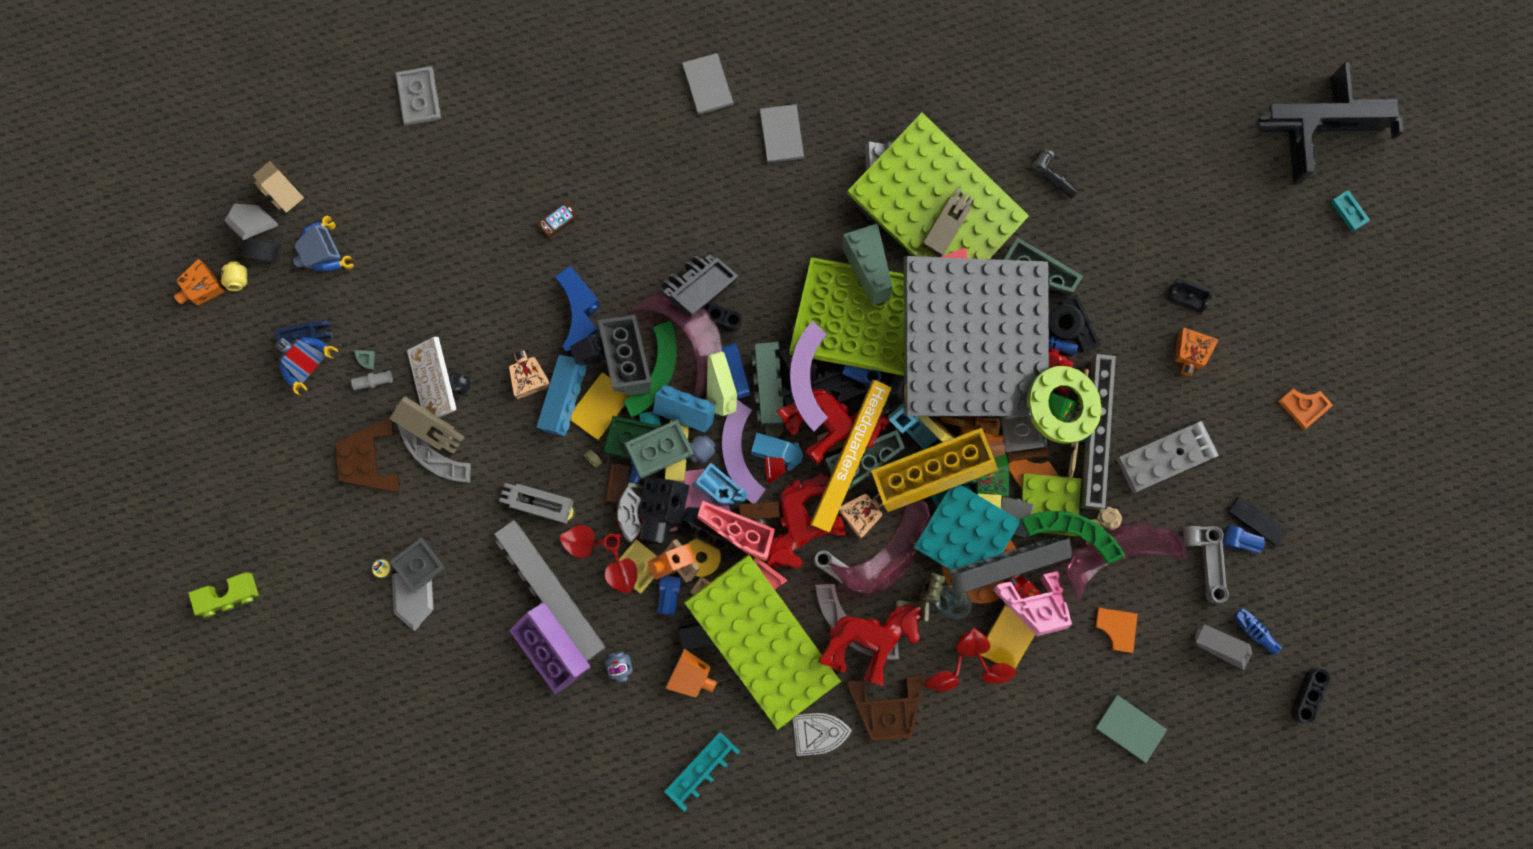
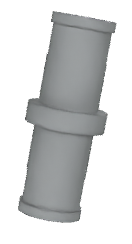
(372, 380)

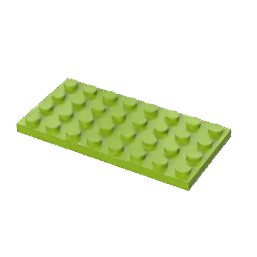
(762, 641)

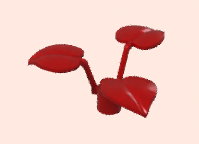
(619, 575)
(970, 645)

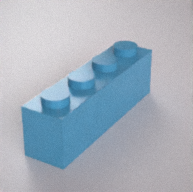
(561, 396)

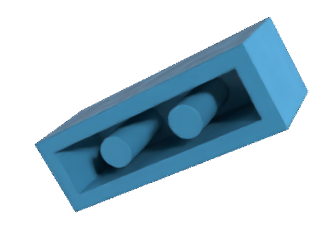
(686, 408)

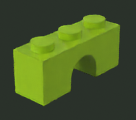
(206, 601)

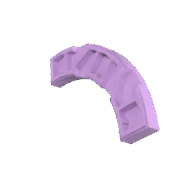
(800, 376)
(733, 453)

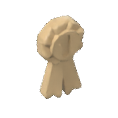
(1108, 519)

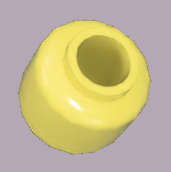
(233, 276)

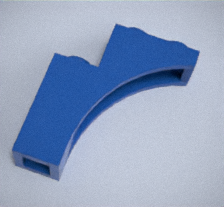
(582, 303)

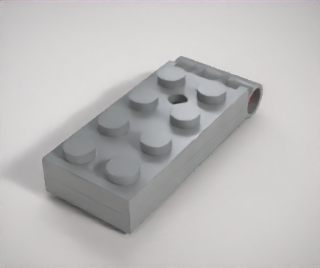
(1160, 461)

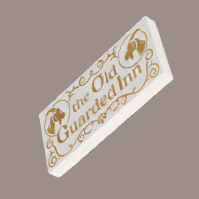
(431, 377)

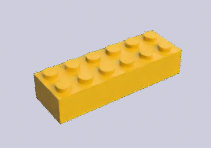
(934, 470)

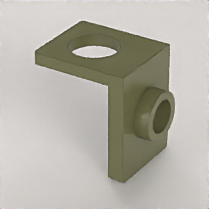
(924, 611)

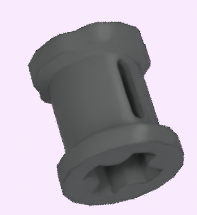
(1042, 160)

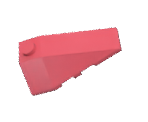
(743, 532)

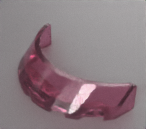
(700, 330)
(1133, 541)
(893, 560)

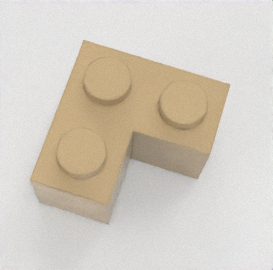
(273, 182)

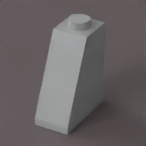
(1224, 646)

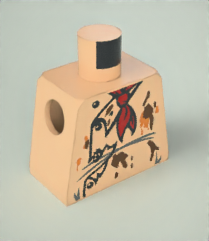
(527, 376)
(862, 513)

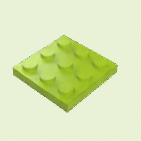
(1051, 494)

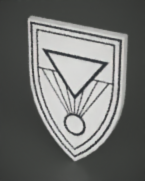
(818, 733)

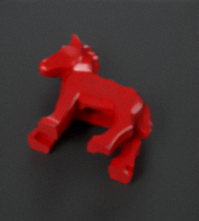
(837, 424)
(798, 522)
(873, 637)

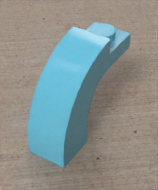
(913, 427)

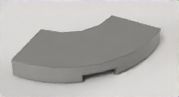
(628, 514)

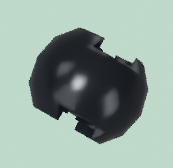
(459, 383)

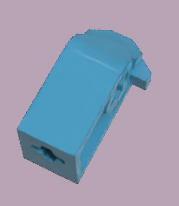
(769, 446)
(713, 481)

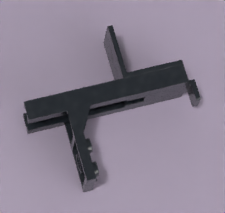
(1340, 115)

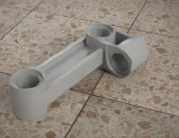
(1213, 559)

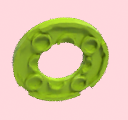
(1039, 407)

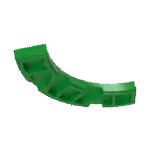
(662, 372)
(1076, 525)

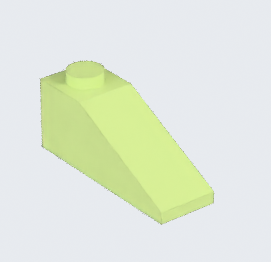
(720, 385)

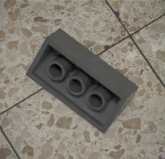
(625, 355)

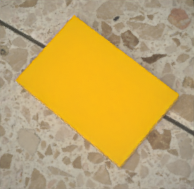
(598, 407)
(1008, 638)

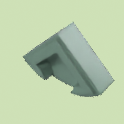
(365, 358)

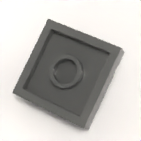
(417, 565)

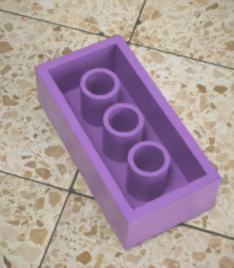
(549, 648)

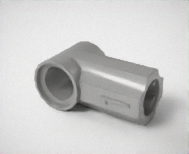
(827, 568)

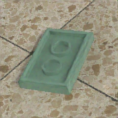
(659, 449)
(1131, 728)

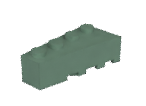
(868, 261)
(1060, 277)
(768, 382)
(883, 451)

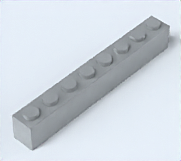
(1098, 443)
(548, 589)

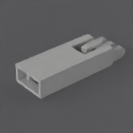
(543, 504)

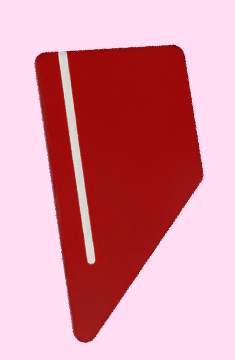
(774, 468)

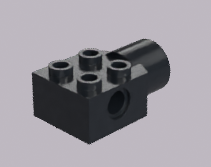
(661, 508)

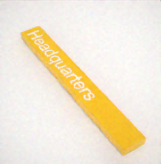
(851, 455)

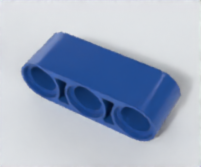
(736, 369)

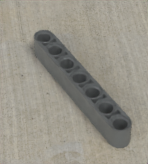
(1011, 563)

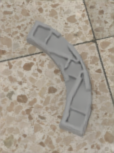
(433, 460)
(833, 612)

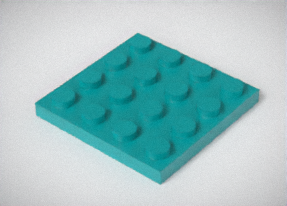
(965, 530)

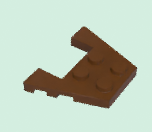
(988, 425)
(358, 458)
(888, 717)

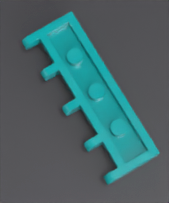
(700, 769)

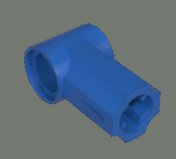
(860, 374)
(1238, 539)
(668, 591)

